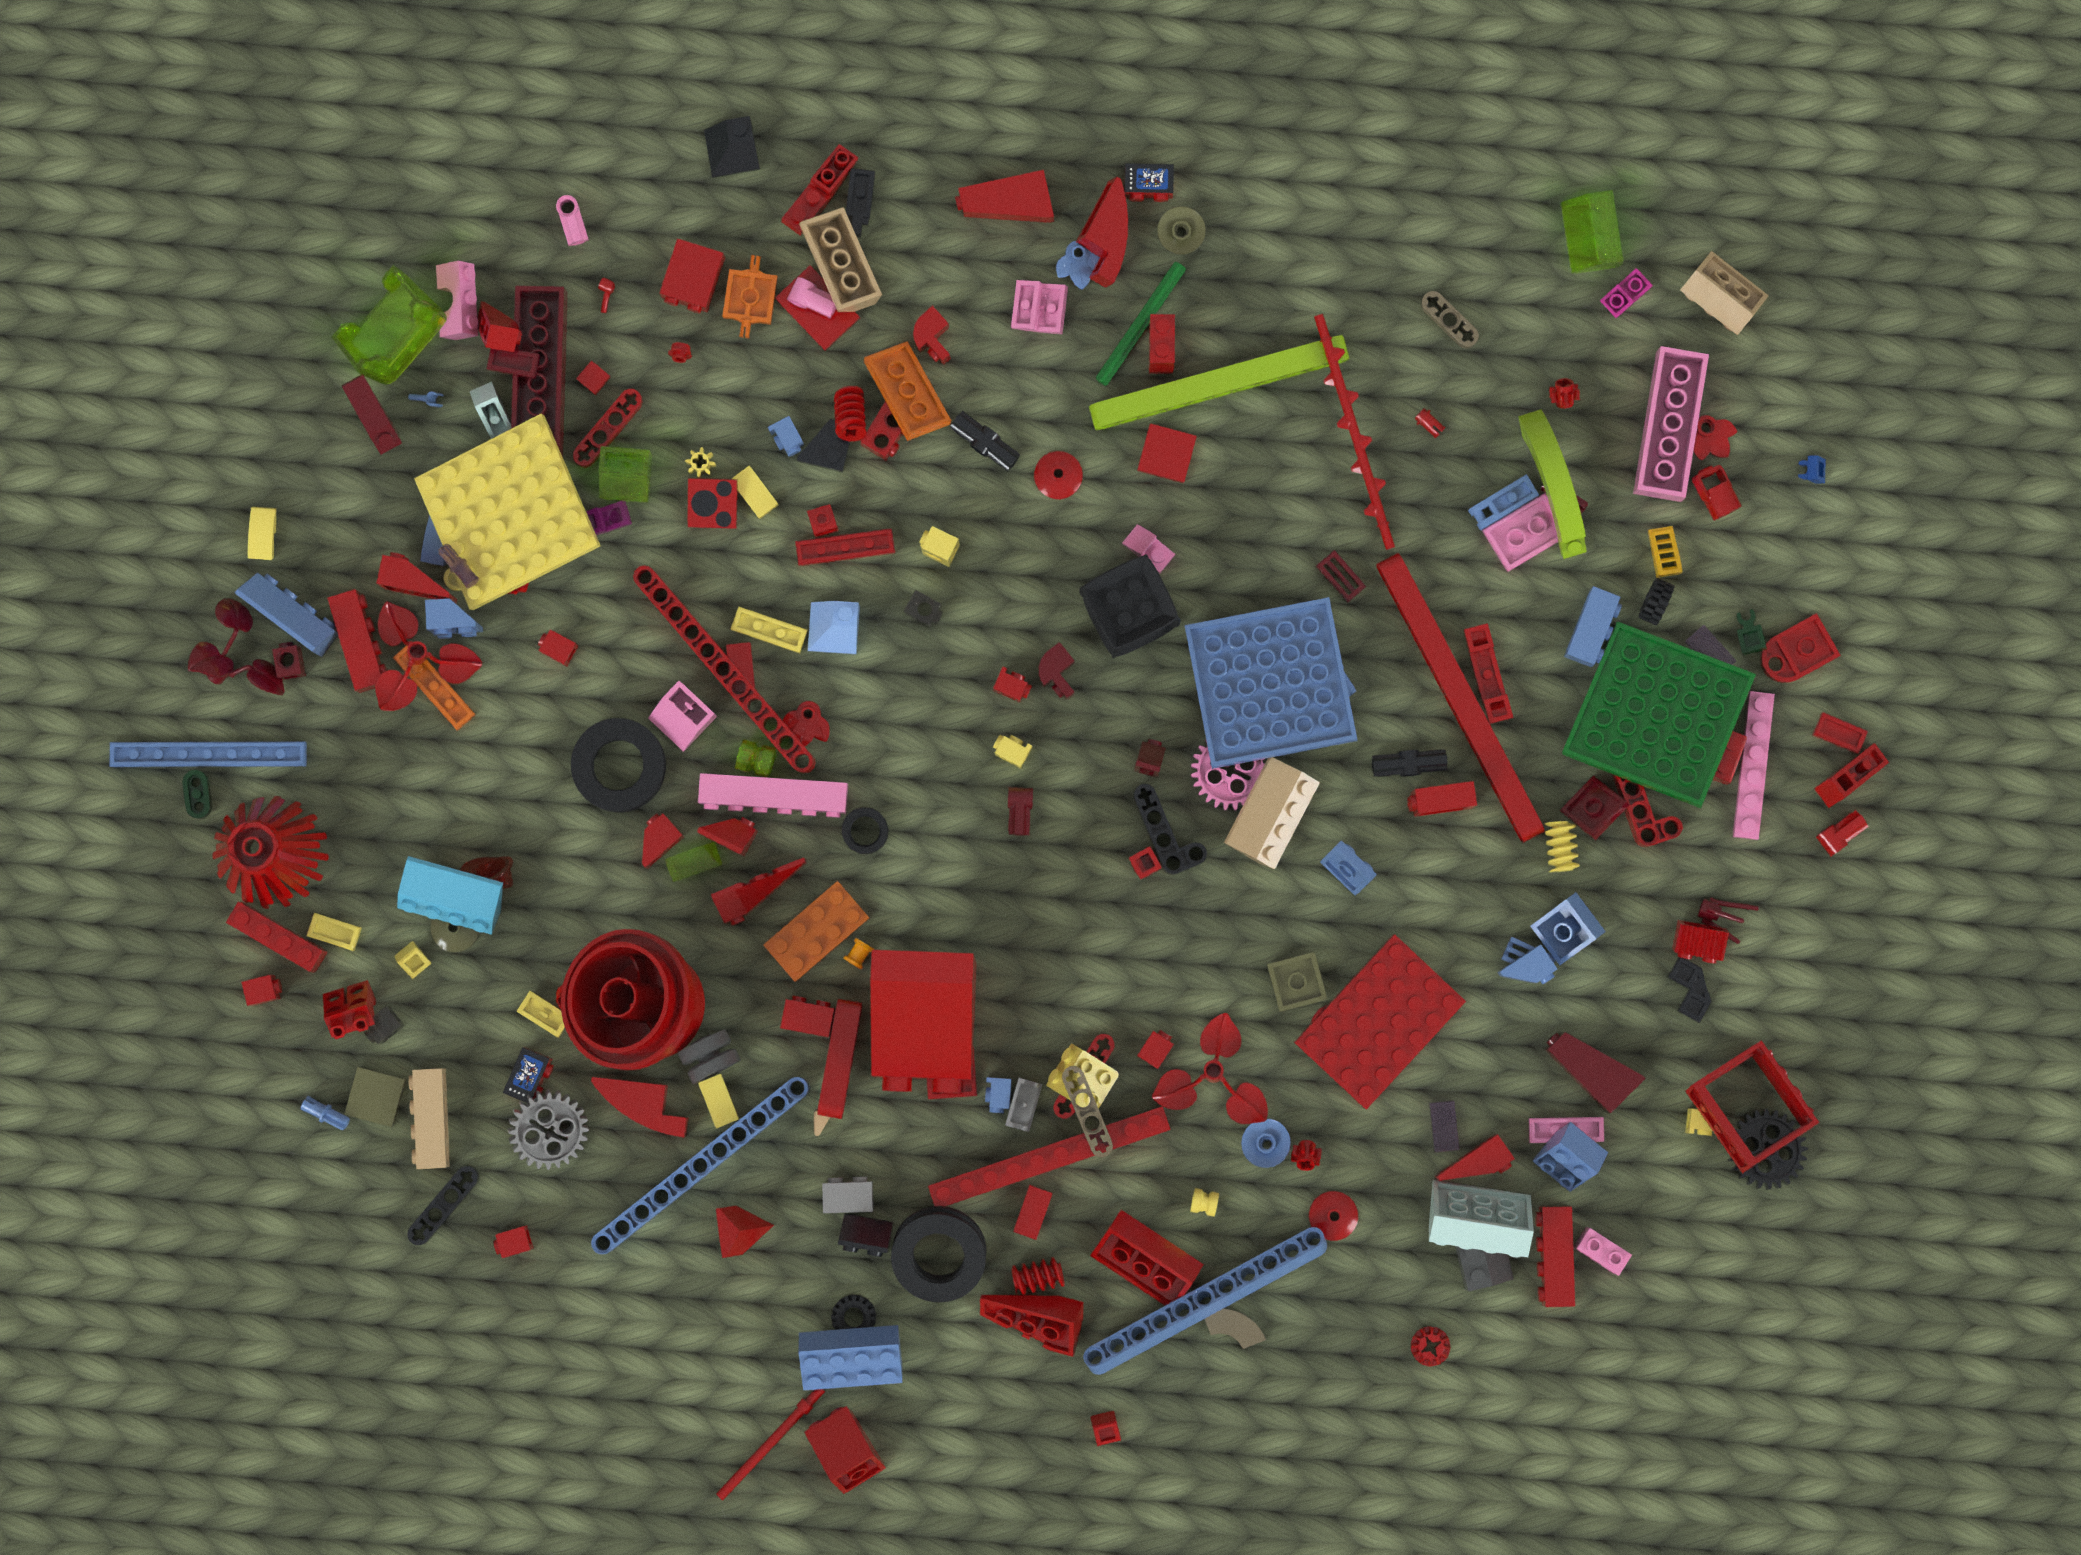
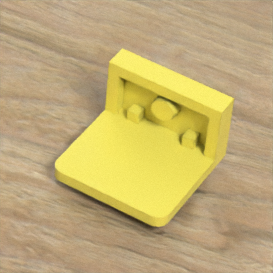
(1098, 1075)

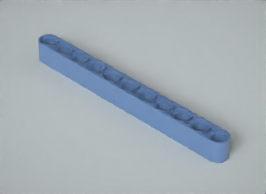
(692, 1174)
(1198, 1311)

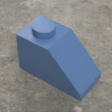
(1531, 967)

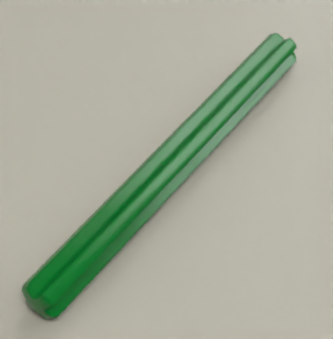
(1140, 323)

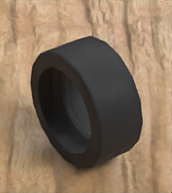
(867, 812)

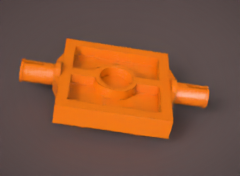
(750, 296)

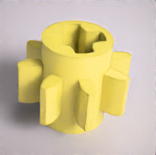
(696, 458)

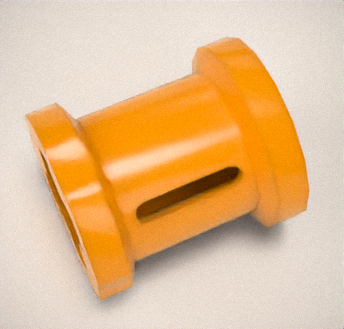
(858, 953)

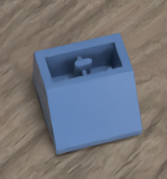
(448, 618)
(1571, 1157)

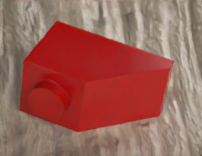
(659, 839)

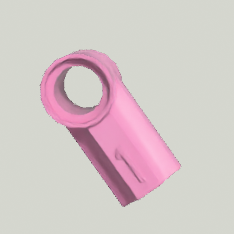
(572, 222)
(807, 295)

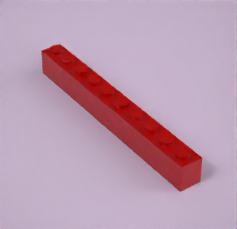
(1046, 1158)

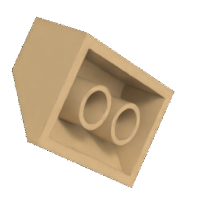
(1724, 293)

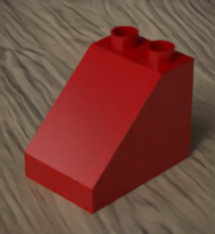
(922, 1018)

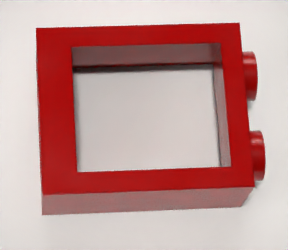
(1442, 799)

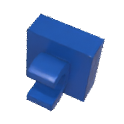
(1815, 471)

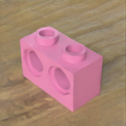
(1602, 1251)

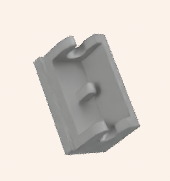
(1023, 1104)

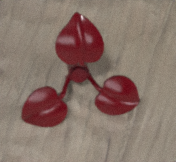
(208, 661)

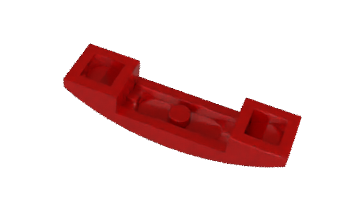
(1487, 673)

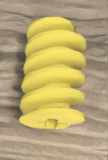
(1562, 846)

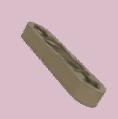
(1084, 1112)

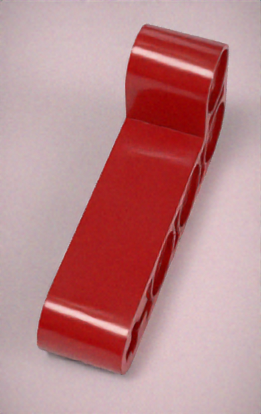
(1648, 821)

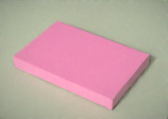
(1523, 533)

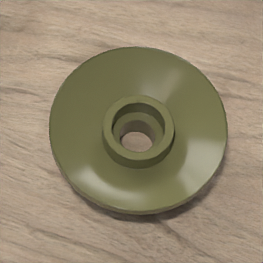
(1185, 219)
(452, 941)

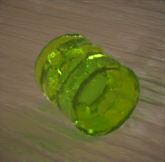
(755, 758)

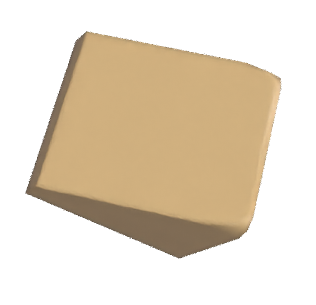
(819, 1123)

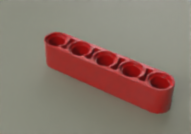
(839, 1059)

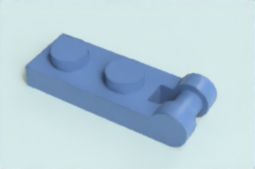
(1504, 502)

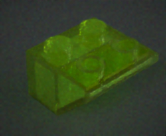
(624, 474)

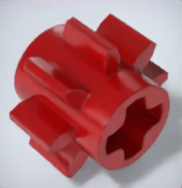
(1564, 393)
(1306, 1155)

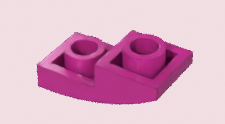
(1626, 293)

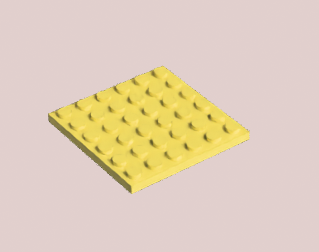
(508, 510)

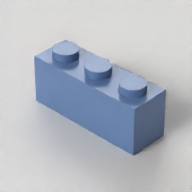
(1593, 627)

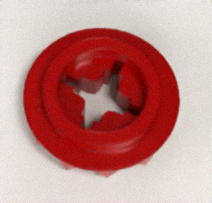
(1418, 1344)

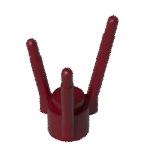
(1711, 911)

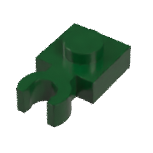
(1751, 636)

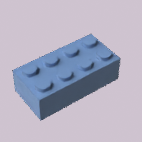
(850, 1357)

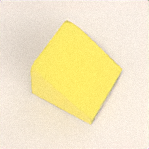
(412, 959)

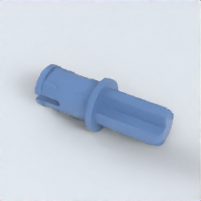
(325, 1113)

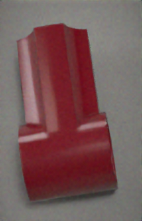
(1020, 803)

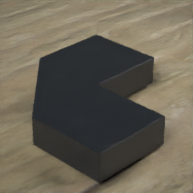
(1697, 997)

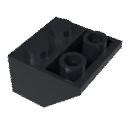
(865, 1234)

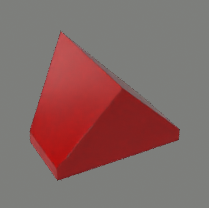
(739, 1230)

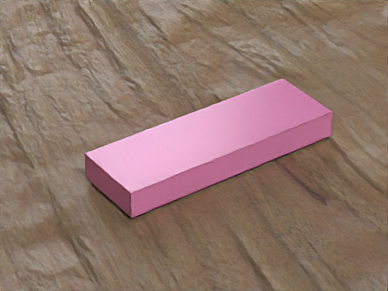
(1544, 1128)

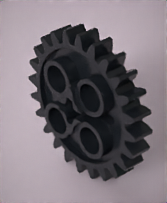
(1777, 1168)

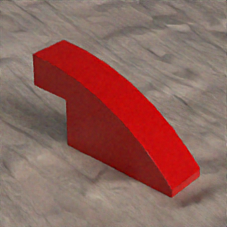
(1107, 233)
(642, 1104)

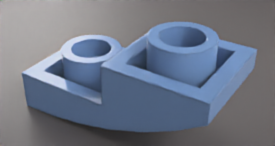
(431, 545)

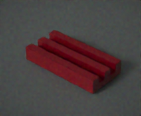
(1354, 592)

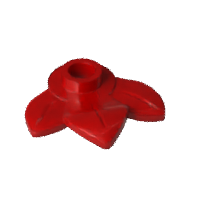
(1715, 440)
(808, 727)

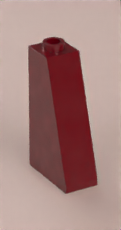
(1594, 1071)

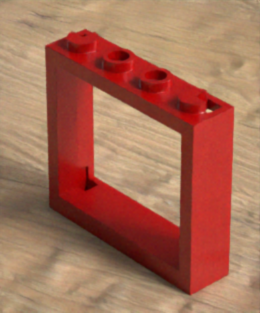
(1723, 1128)

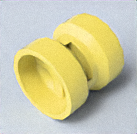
(1204, 1202)

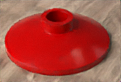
(1058, 487)
(1320, 1215)

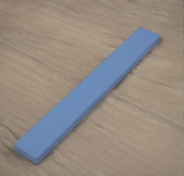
(208, 754)

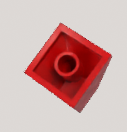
(731, 834)

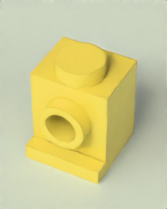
(1011, 750)
(1696, 1121)

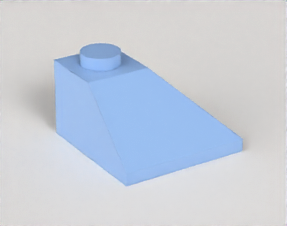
(834, 627)

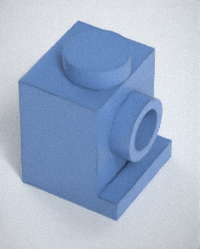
(787, 436)
(998, 1094)

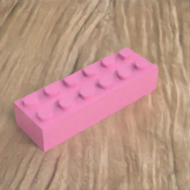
(1671, 424)

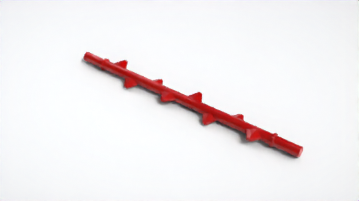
(1349, 422)

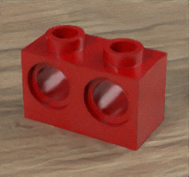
(880, 428)

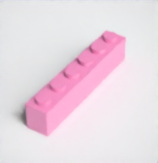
(773, 793)

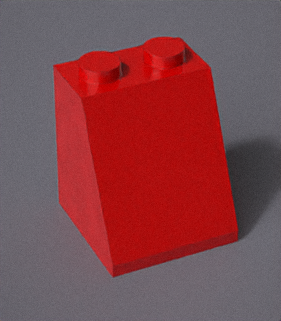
(844, 1449)

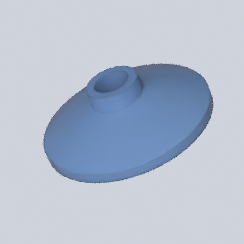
(1257, 1134)

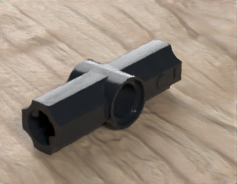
(985, 441)
(1409, 763)

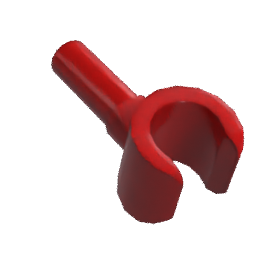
(608, 287)

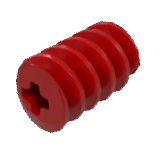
(850, 413)
(1037, 1276)

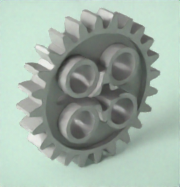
(536, 1148)

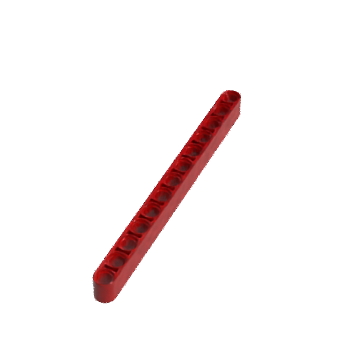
(1460, 698)

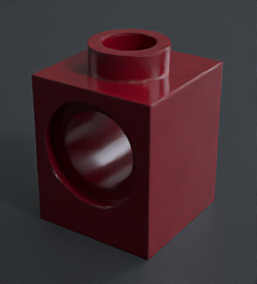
(293, 671)

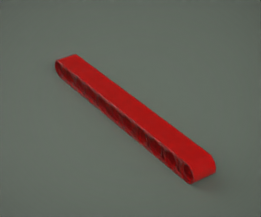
(715, 661)

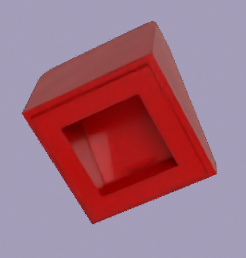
(1105, 1428)

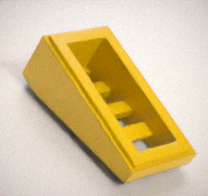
(1668, 571)

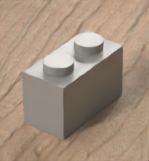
(848, 1196)

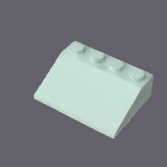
(1480, 1219)

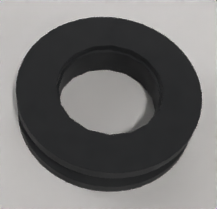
(618, 730)
(932, 1286)

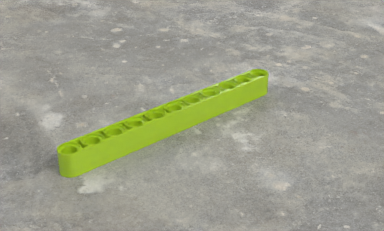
(1213, 384)

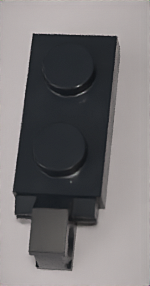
(860, 198)

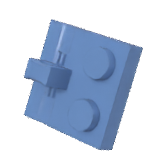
(1348, 867)

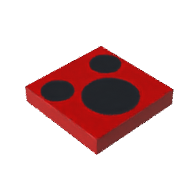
(712, 503)

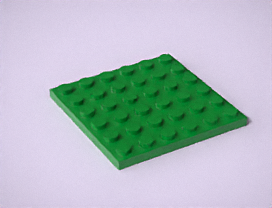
(1659, 714)

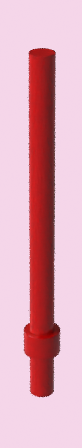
(804, 1406)

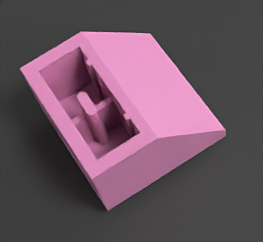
(681, 716)

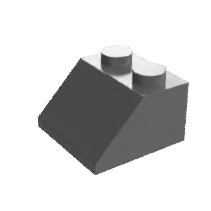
(1483, 1268)

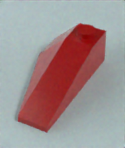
(1045, 1318)

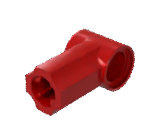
(1836, 836)

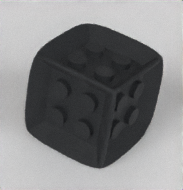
(1129, 606)

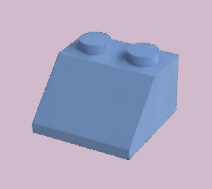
(1567, 928)

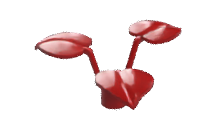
(396, 690)
(1218, 1039)

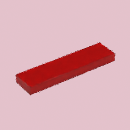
(845, 547)

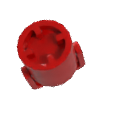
(1720, 499)

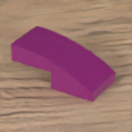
(609, 517)

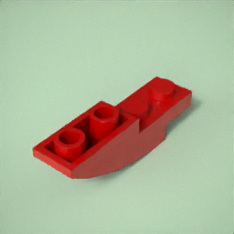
(821, 188)

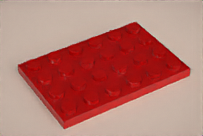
(1379, 1021)

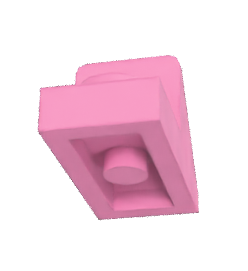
(1144, 542)

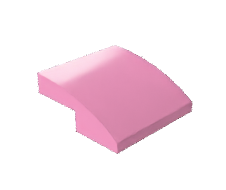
(1039, 307)

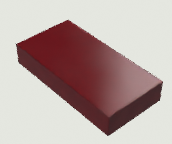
(514, 363)

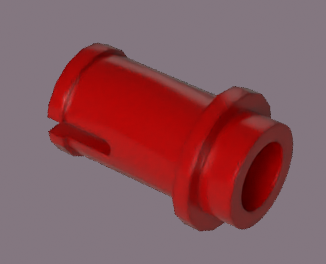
(1426, 420)

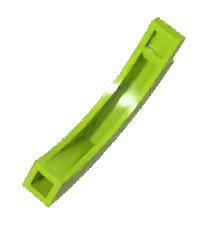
(1556, 481)

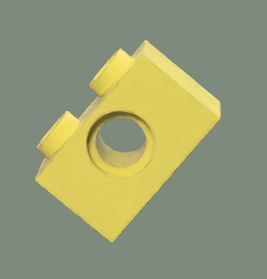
(939, 545)

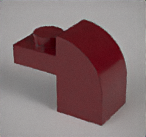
(1052, 666)

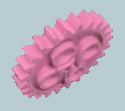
(1221, 791)

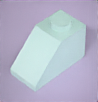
(491, 409)

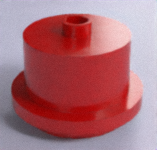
(631, 1000)

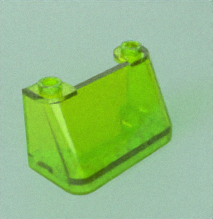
(392, 331)

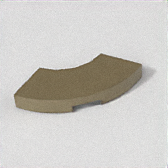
(1236, 1325)

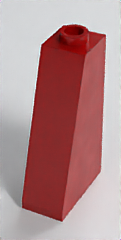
(1010, 198)

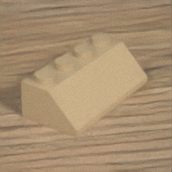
(841, 261)
(1271, 812)

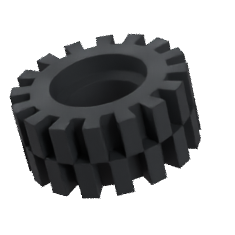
(1656, 601)
(853, 1301)

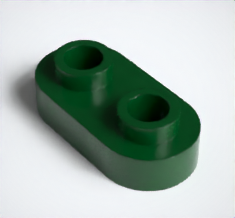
(195, 795)

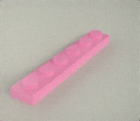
(1753, 765)

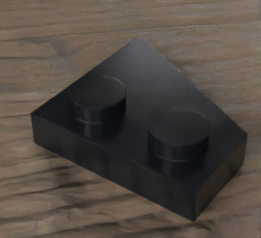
(826, 449)

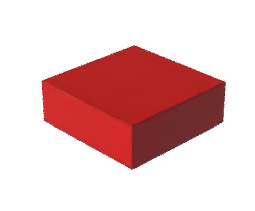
(593, 377)

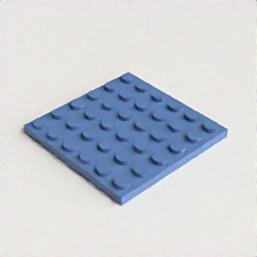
(1270, 683)

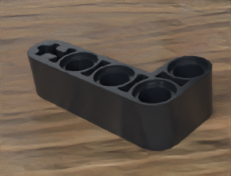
(1163, 827)

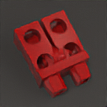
(350, 1010)

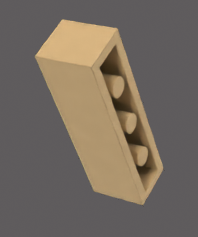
(430, 1118)

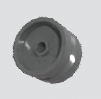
(708, 1054)

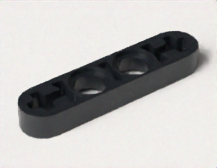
(441, 1203)

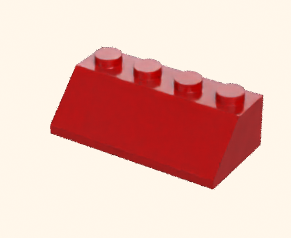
(1146, 1259)

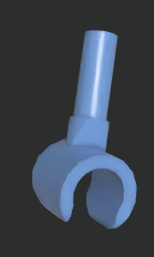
(430, 398)

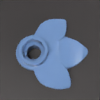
(1077, 267)

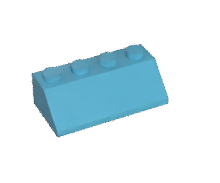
(450, 895)

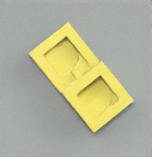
(261, 533)

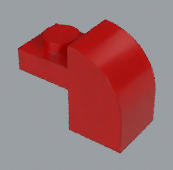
(927, 330)

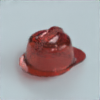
(491, 867)

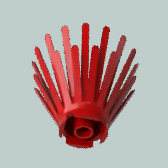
(275, 854)

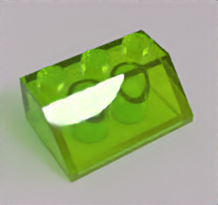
(1592, 232)

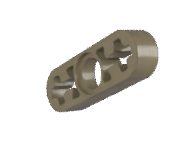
(1431, 312)

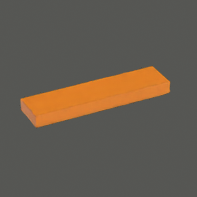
(437, 690)

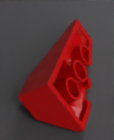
(743, 898)

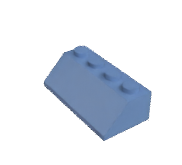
(287, 613)

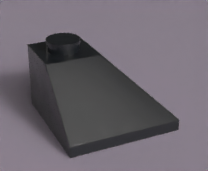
(732, 147)

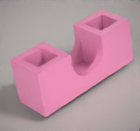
(461, 319)

